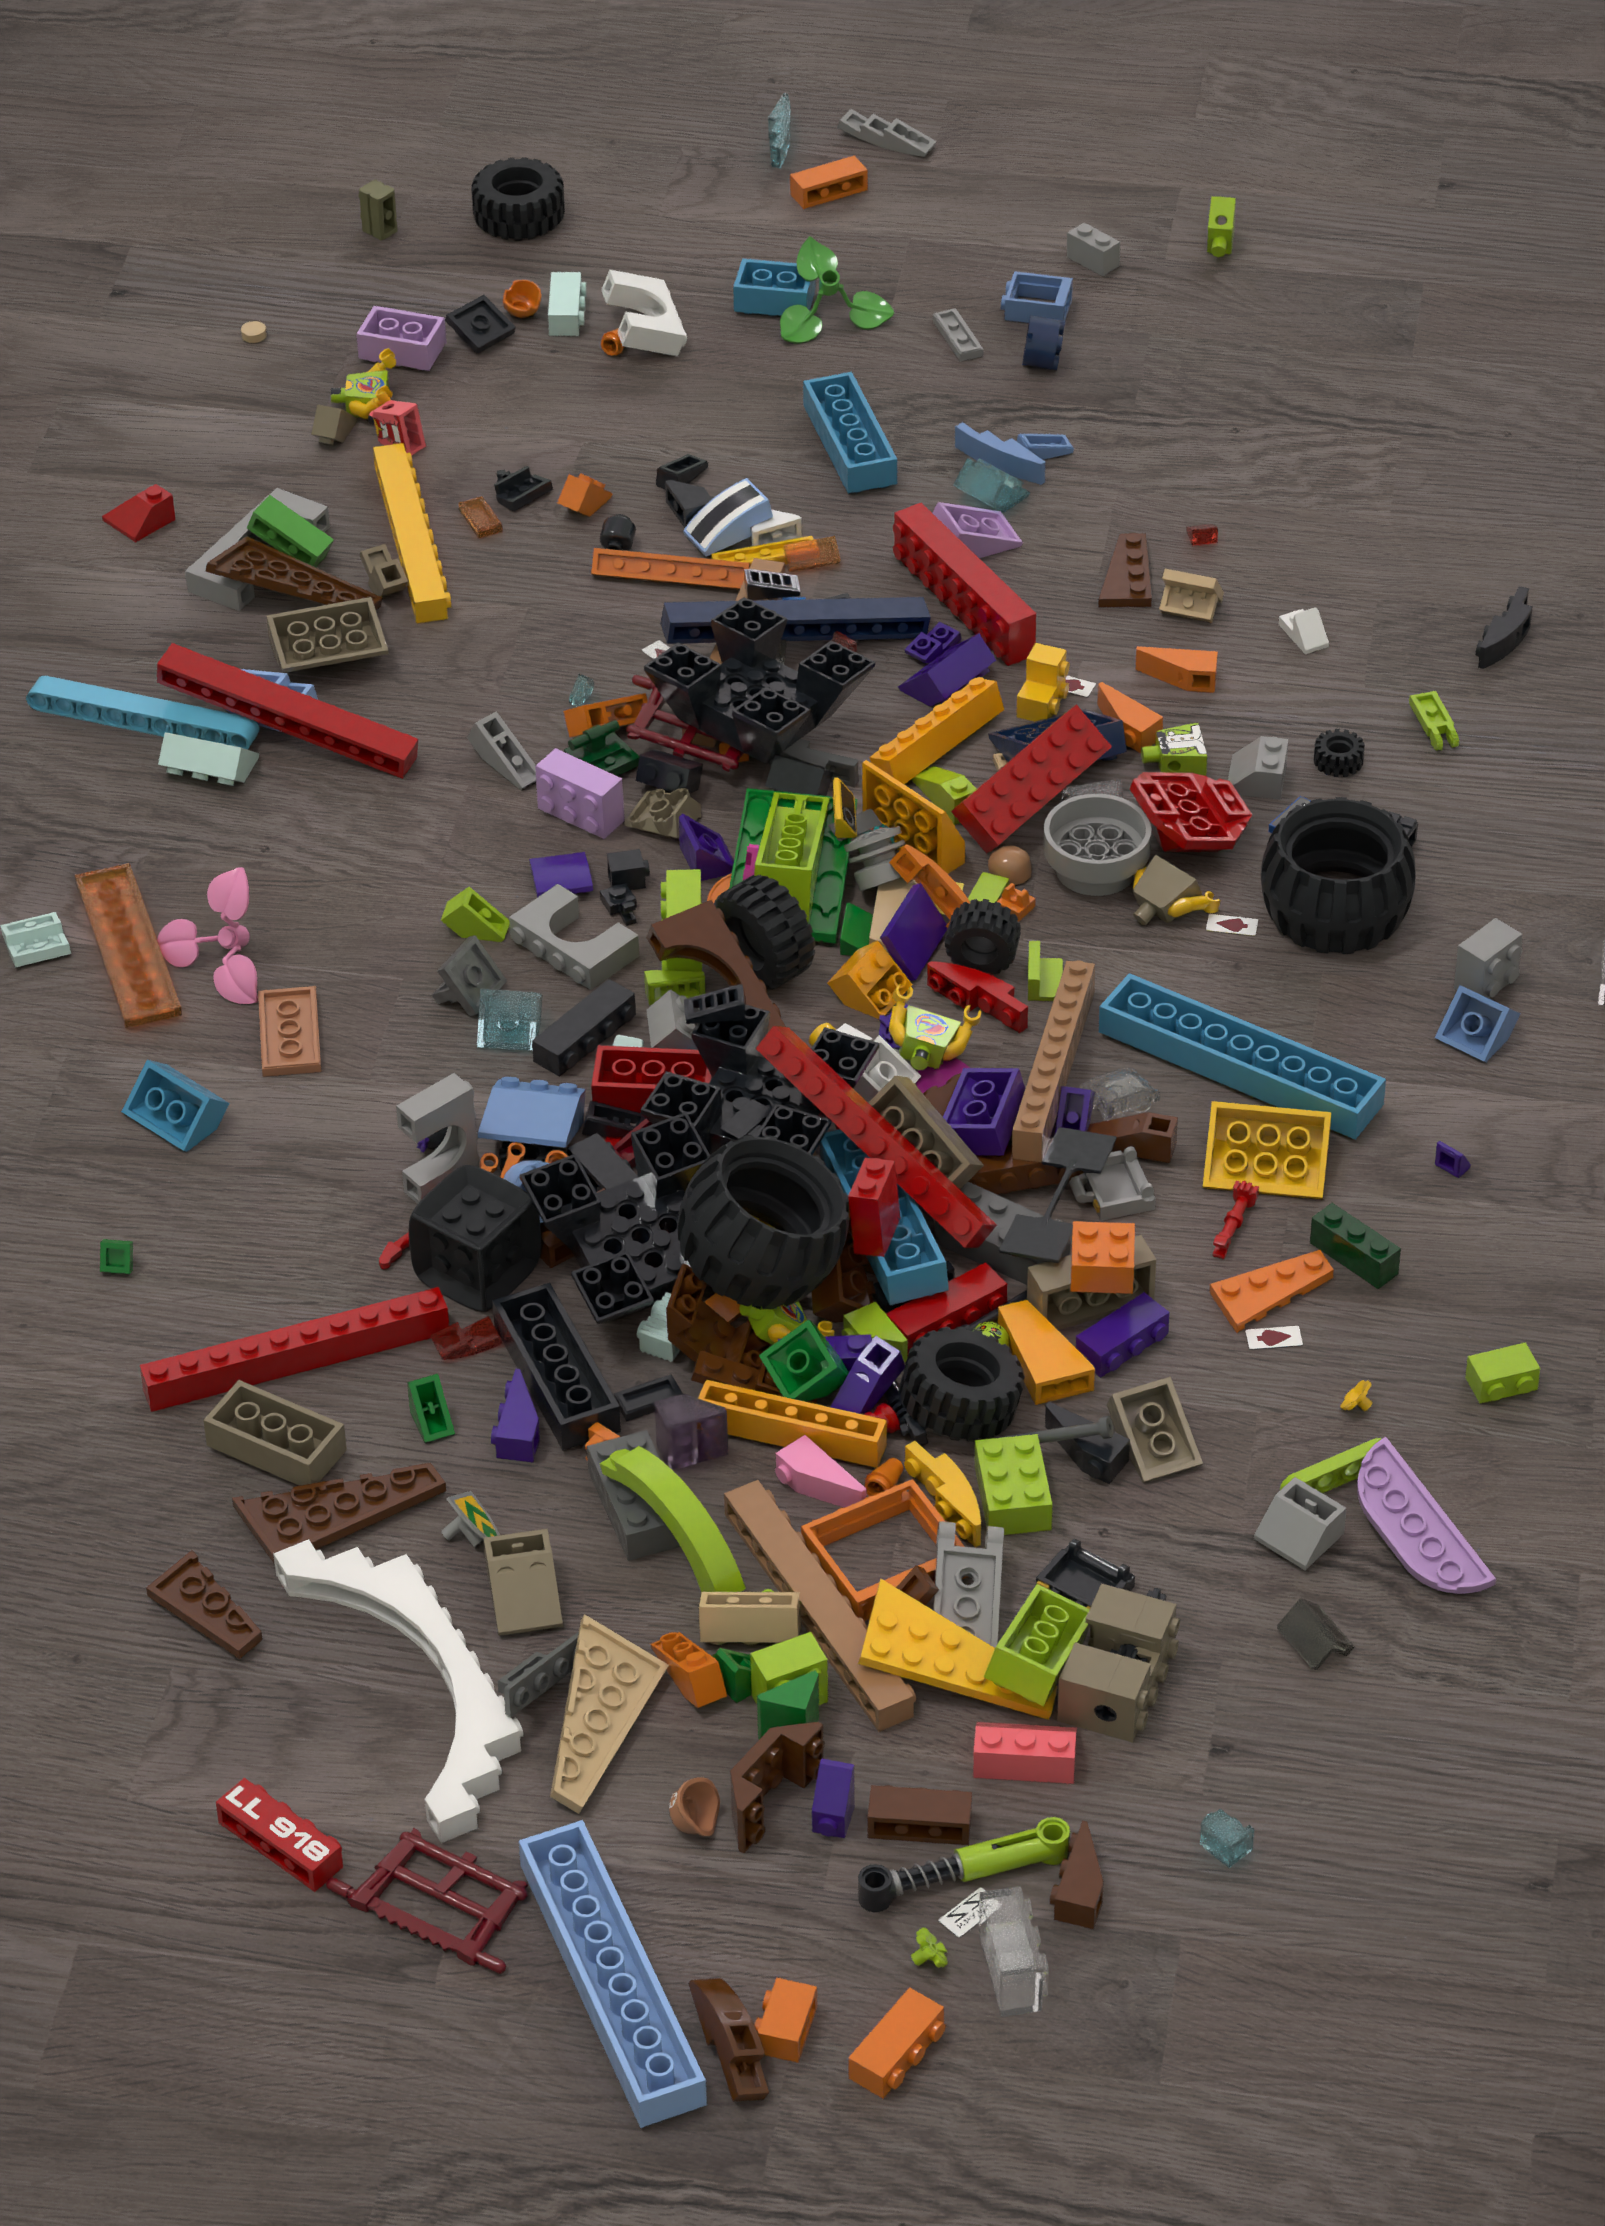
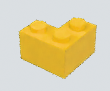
(1044, 683)

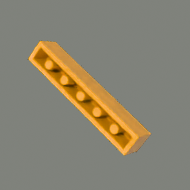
(940, 730)
(785, 1420)

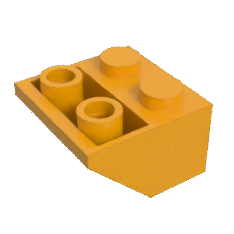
(869, 981)

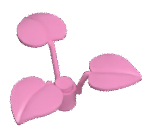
(179, 946)

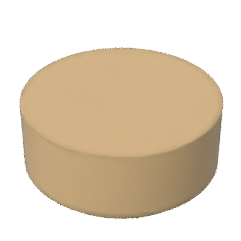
(253, 332)

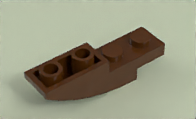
(733, 1373)
(734, 2035)

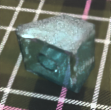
(508, 1019)

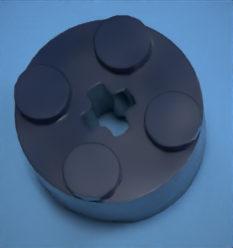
(1043, 342)

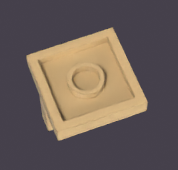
(1190, 595)

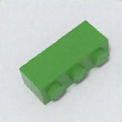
(289, 532)

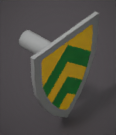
(472, 1519)

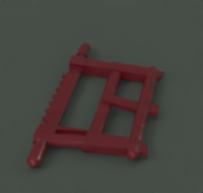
(652, 710)
(392, 1867)

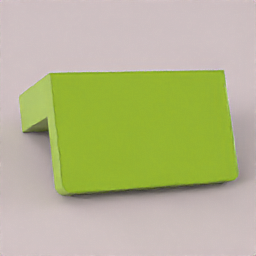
(1043, 974)

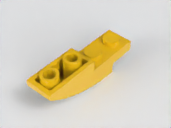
(951, 1490)

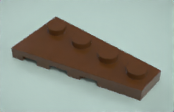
(197, 1599)

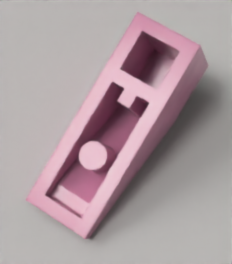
(816, 1474)

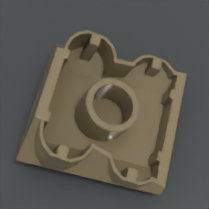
(660, 812)

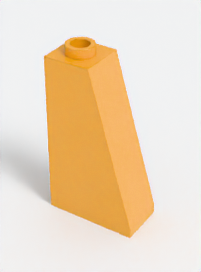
(1048, 1359)

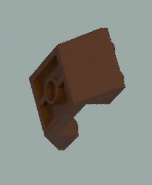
(698, 1327)
(780, 1753)

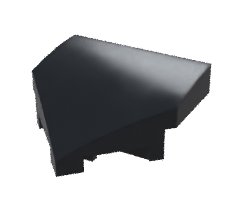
(520, 488)

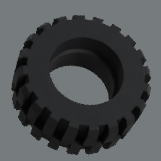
(518, 198)
(769, 929)
(954, 1409)

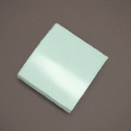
(35, 939)

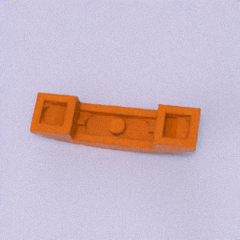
(938, 884)

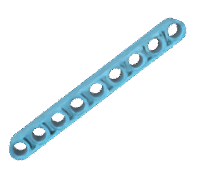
(139, 712)

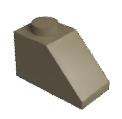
(332, 424)

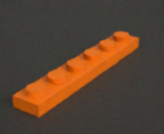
(668, 568)

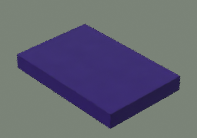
(914, 932)

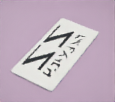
(964, 1915)

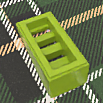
(658, 980)

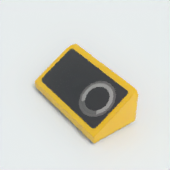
(844, 810)

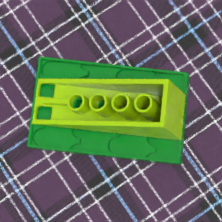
(797, 852)

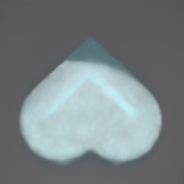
(582, 689)

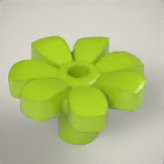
(929, 1949)

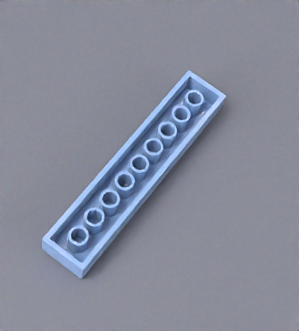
(612, 1974)

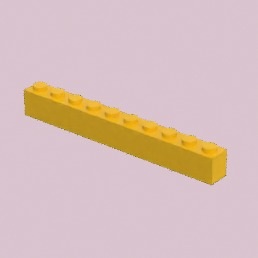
(412, 533)

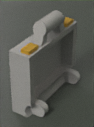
(1118, 1189)

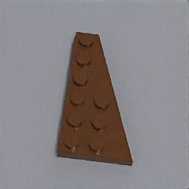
(335, 1507)

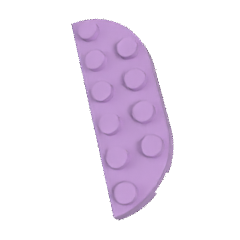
(1417, 1525)

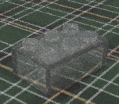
(1012, 1951)

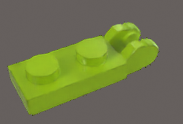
(1434, 719)

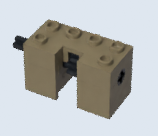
(1118, 1673)

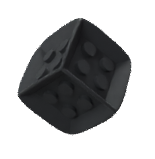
(474, 1237)

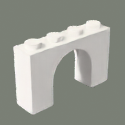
(660, 327)

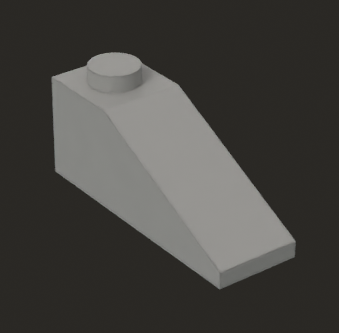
(502, 750)

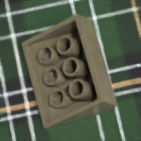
(326, 635)

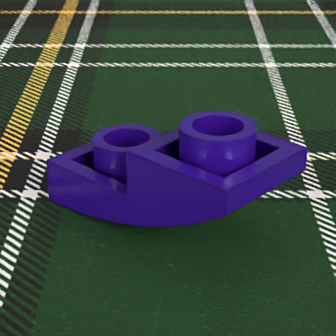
(933, 644)

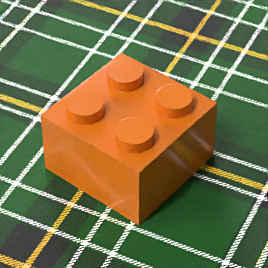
(1102, 1257)

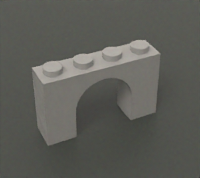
(584, 961)
(436, 1107)

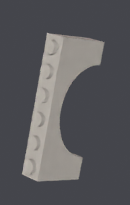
(237, 593)

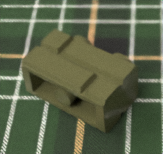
(378, 209)

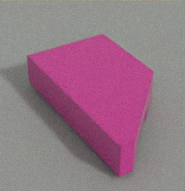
(751, 855)

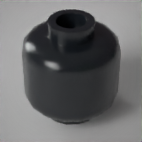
(617, 533)

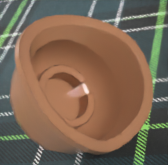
(695, 1807)

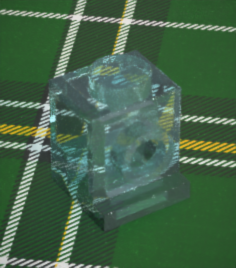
(1226, 1837)

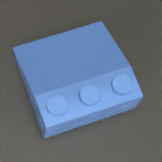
(533, 1112)

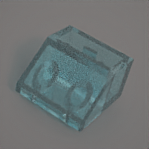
(990, 485)

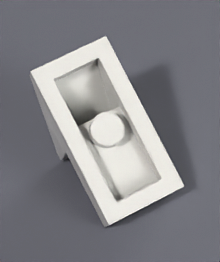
(1305, 629)

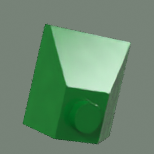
(804, 1364)

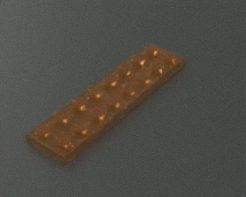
(128, 945)

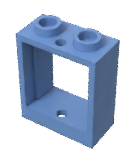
(1039, 287)

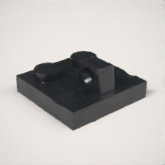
(480, 324)

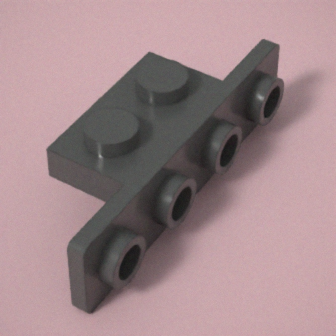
(536, 1676)

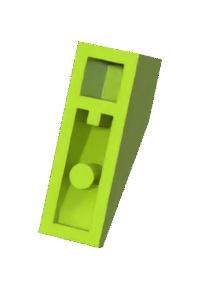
(944, 788)

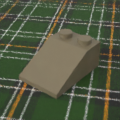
(1156, 1429)

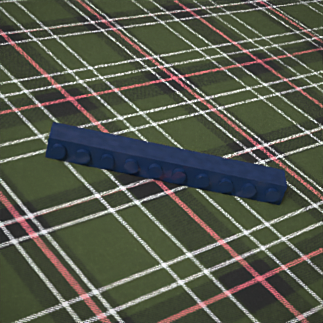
(807, 618)

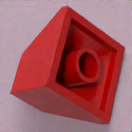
(142, 513)

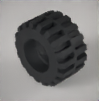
(979, 920)

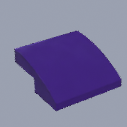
(566, 870)

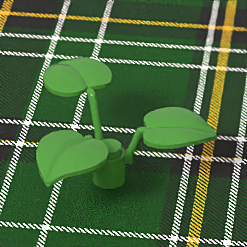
(816, 262)

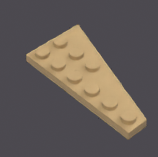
(603, 1701)

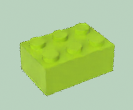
(1013, 1484)

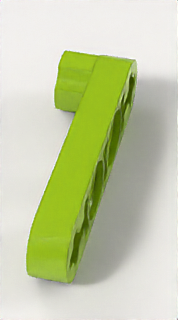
(1336, 1469)

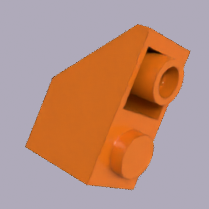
(583, 494)

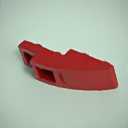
(975, 988)

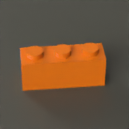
(828, 182)
(896, 2043)

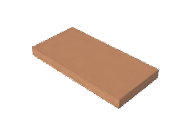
(289, 1031)

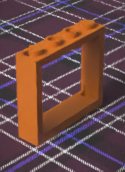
(861, 1516)

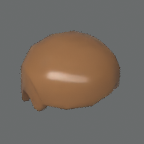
(1010, 863)

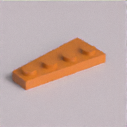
(1260, 1290)

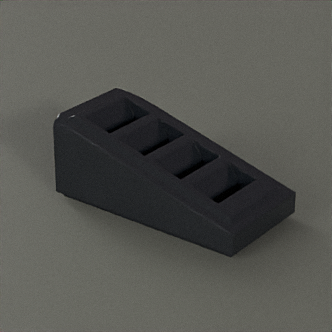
(680, 470)
(770, 585)
(725, 1005)
(609, 1120)

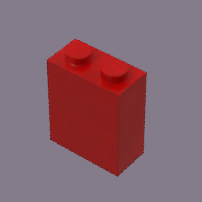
(874, 1207)

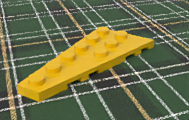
(931, 1649)

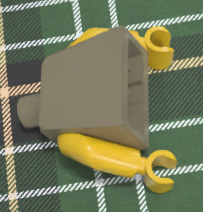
(1168, 893)

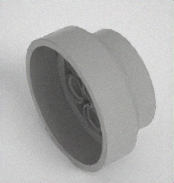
(1097, 843)

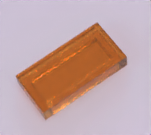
(480, 517)
(811, 554)

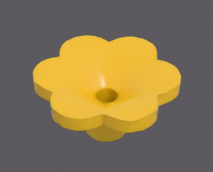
(1358, 1397)

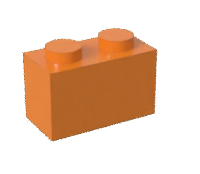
(787, 2019)

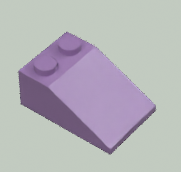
(979, 529)

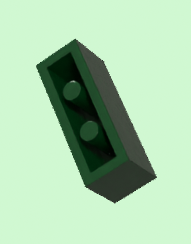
(1355, 1245)

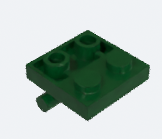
(604, 749)

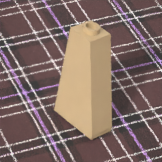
(888, 900)

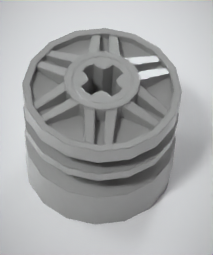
(875, 853)

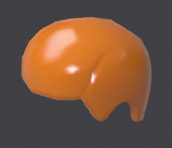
(522, 298)

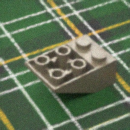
(522, 1582)

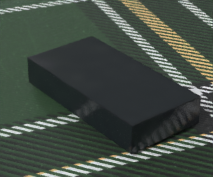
(641, 1398)

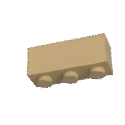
(749, 1617)

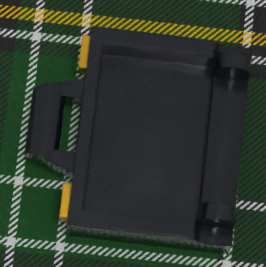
(1079, 1574)

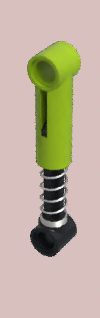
(1042, 1844)

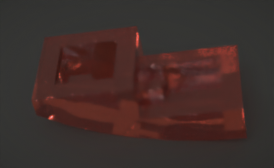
(458, 1343)

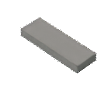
(957, 334)

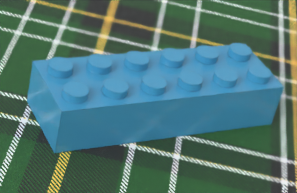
(850, 432)

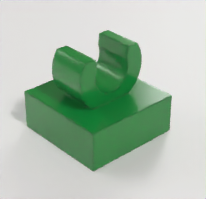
(116, 1256)

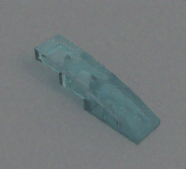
(780, 131)

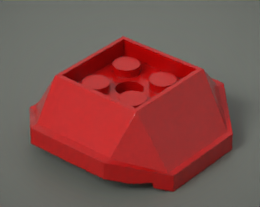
(1191, 811)

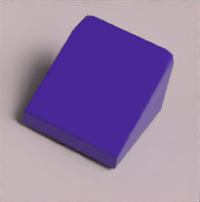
(1451, 1160)

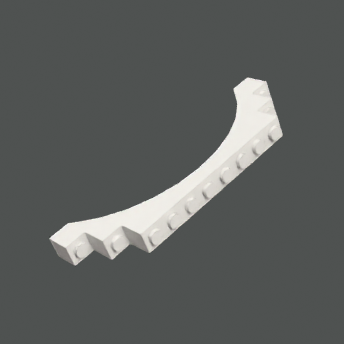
(402, 1599)

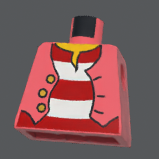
(398, 423)

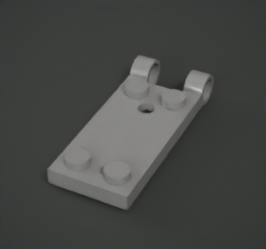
(973, 1605)

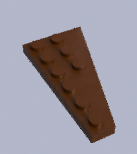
(271, 569)

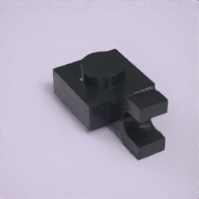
(620, 900)

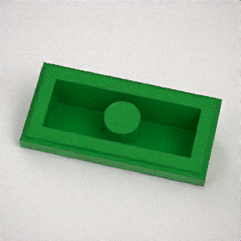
(855, 929)

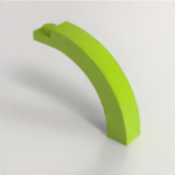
(681, 1513)

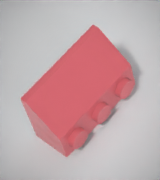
(1024, 1752)

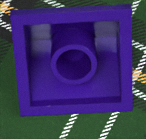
(704, 849)

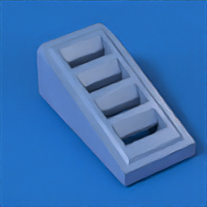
(1046, 445)

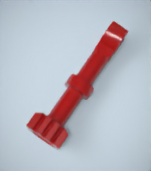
(1245, 1197)

